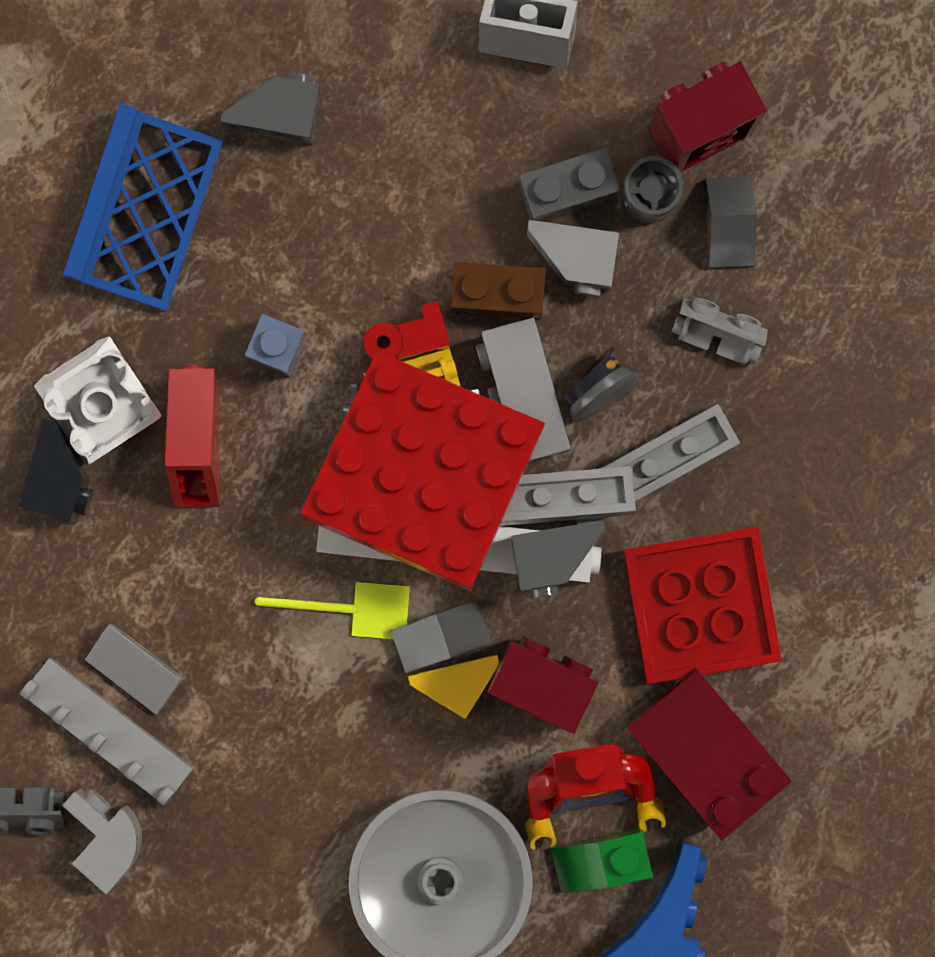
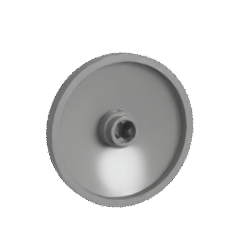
(440, 877)

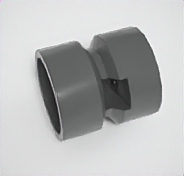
(651, 189)

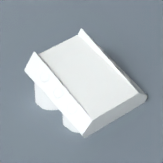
(97, 400)

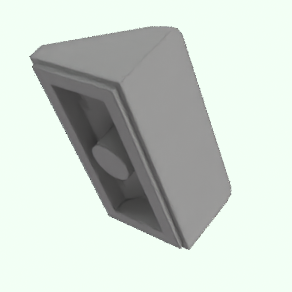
(134, 668)

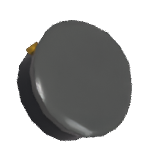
(600, 387)

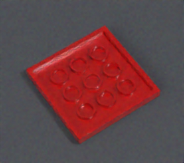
(423, 470)

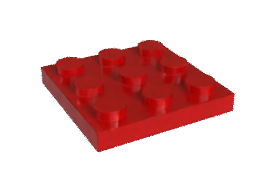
(702, 605)

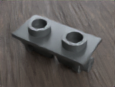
(37, 813)

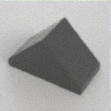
(730, 222)
(440, 636)

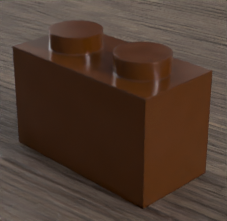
(498, 290)

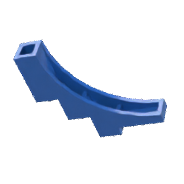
(663, 924)

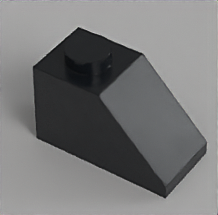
(55, 477)

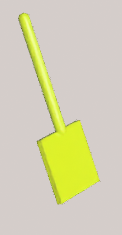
(375, 608)

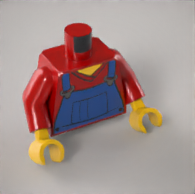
(590, 780)

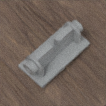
(737, 333)

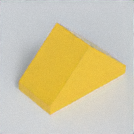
(457, 684)

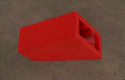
(193, 437)

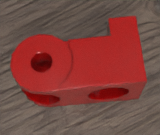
(410, 338)

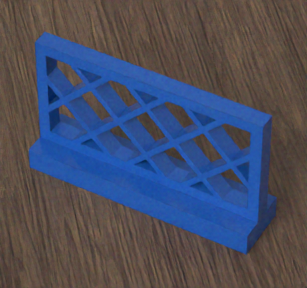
(104, 196)

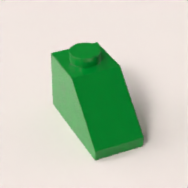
(602, 861)

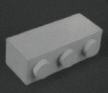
(524, 381)

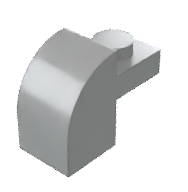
(116, 839)

